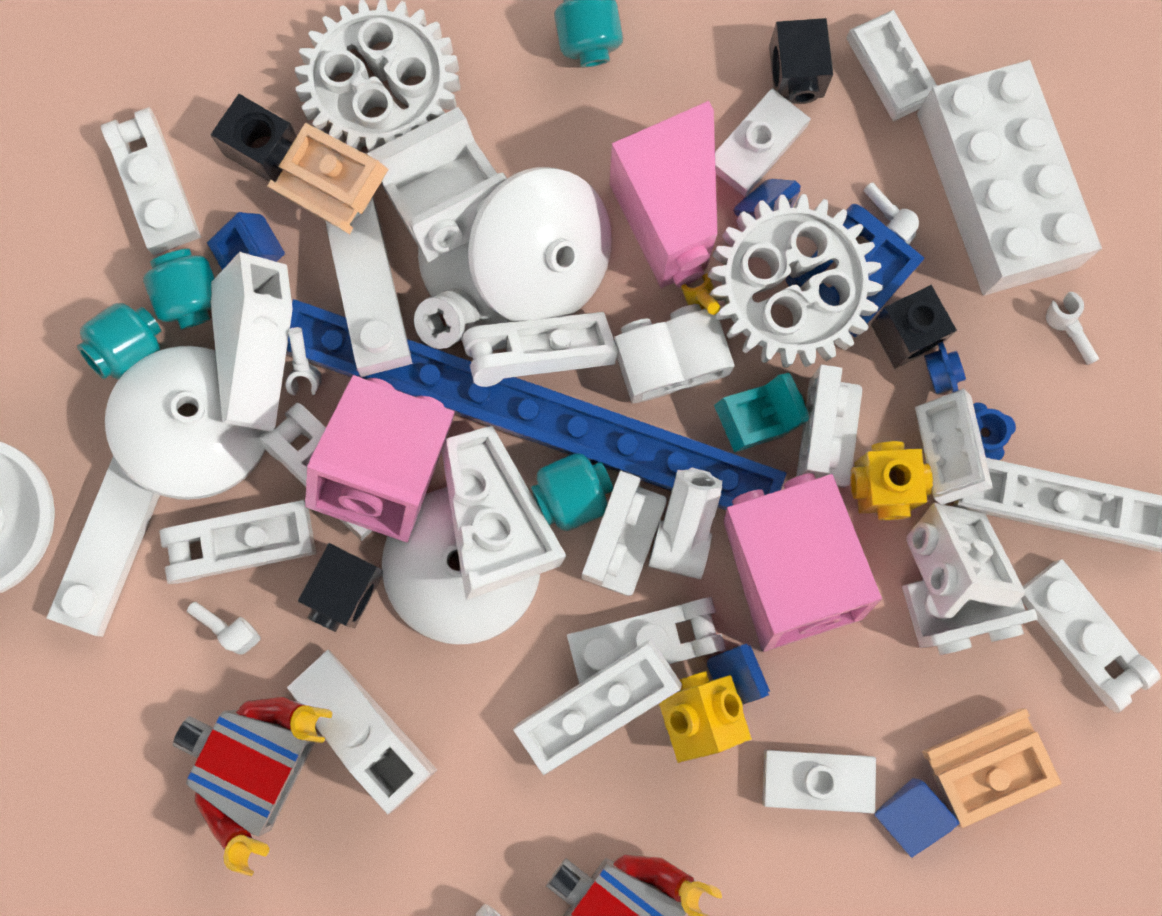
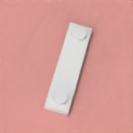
(369, 294)
(1070, 505)
(103, 553)

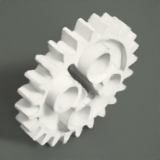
(413, 51)
(774, 240)

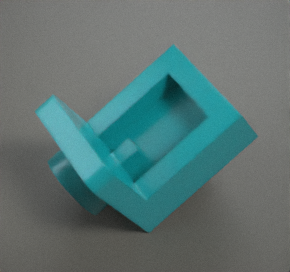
(762, 413)

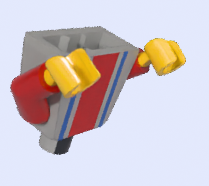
(248, 769)
(630, 888)

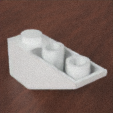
(251, 338)
(362, 733)

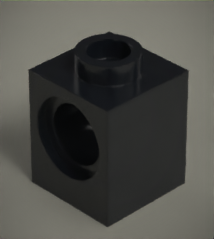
(801, 59)
(242, 126)
(913, 326)
(340, 588)

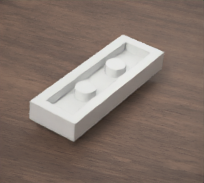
(597, 706)

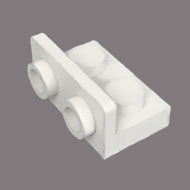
(832, 427)
(624, 536)
(962, 560)
(971, 620)

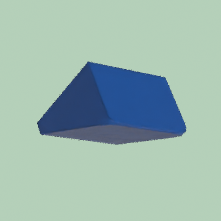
(769, 192)
(245, 234)
(744, 670)
(916, 817)

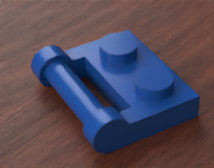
(894, 254)

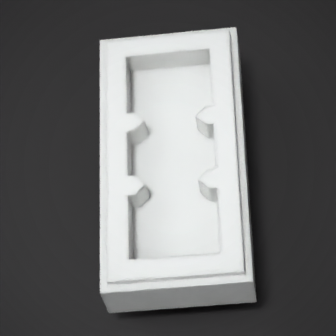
(892, 64)
(759, 142)
(953, 447)
(819, 781)

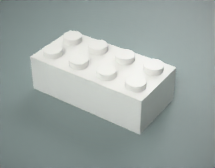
(1007, 178)

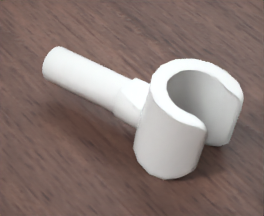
(903, 221)
(1071, 324)
(300, 364)
(237, 637)

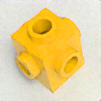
(875, 490)
(704, 717)

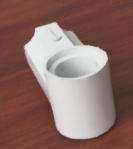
(685, 535)

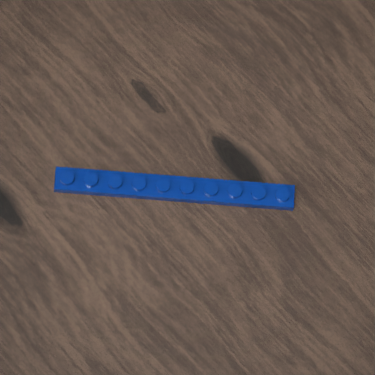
(539, 413)

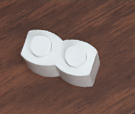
(672, 353)

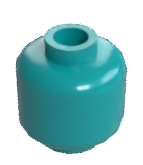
(588, 30)
(180, 288)
(118, 339)
(572, 491)

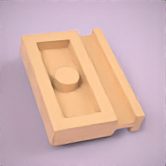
(328, 177)
(991, 767)

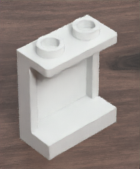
(437, 181)

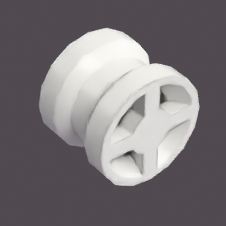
(458, 311)

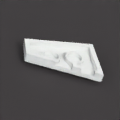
(494, 515)

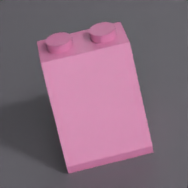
(669, 192)
(377, 457)
(799, 561)

